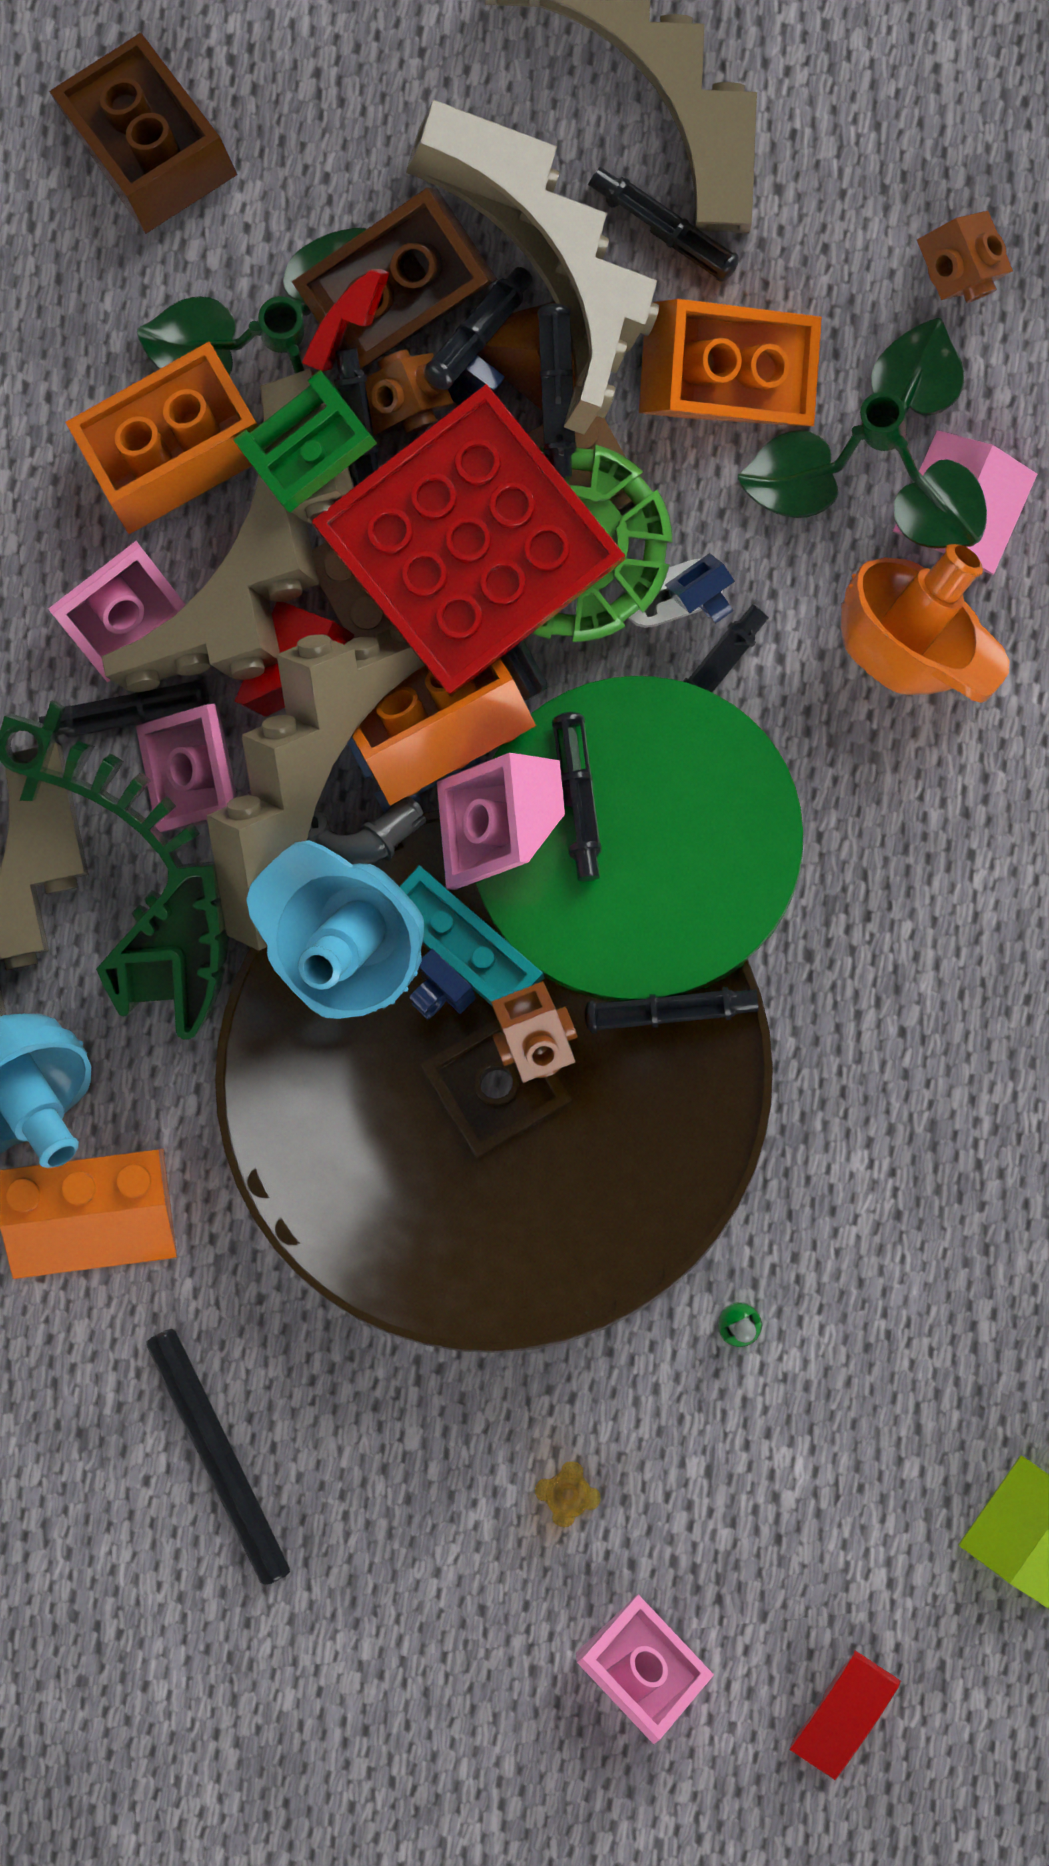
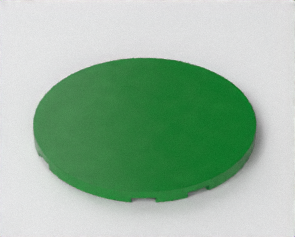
(691, 835)

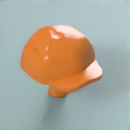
(918, 631)

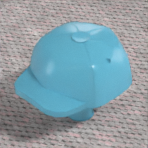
(336, 930)
(40, 1080)

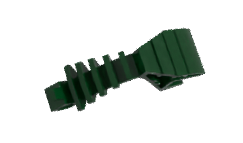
(181, 938)

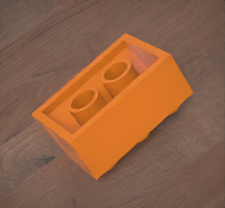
(165, 437)
(426, 734)
(86, 1214)

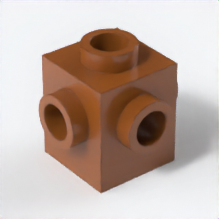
(965, 257)
(402, 395)
(533, 1032)

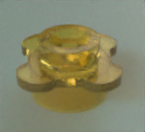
(567, 1509)

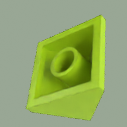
(1014, 1531)

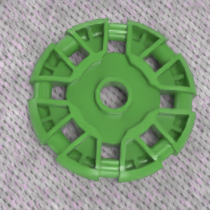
(645, 521)

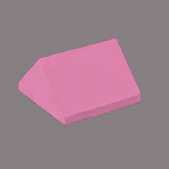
(1004, 486)
(117, 605)
(188, 764)
(644, 1668)

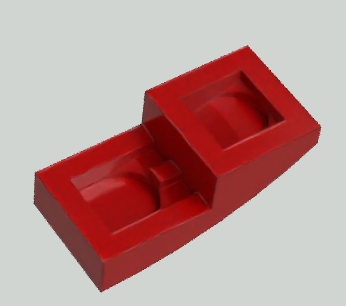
(355, 305)
(845, 1715)

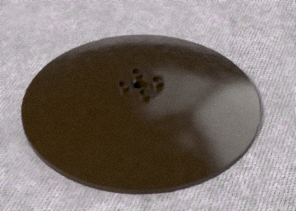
(475, 1211)

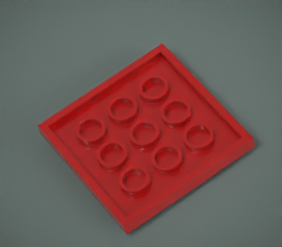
(468, 540)

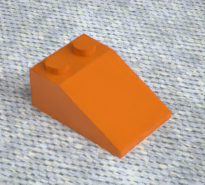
(730, 364)

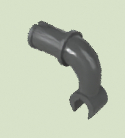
(375, 839)

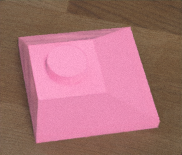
(497, 815)

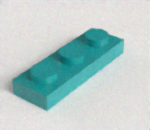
(467, 941)

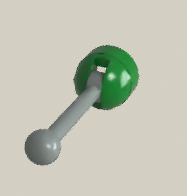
(741, 1327)

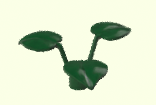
(204, 319)
(942, 506)

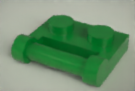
(313, 451)

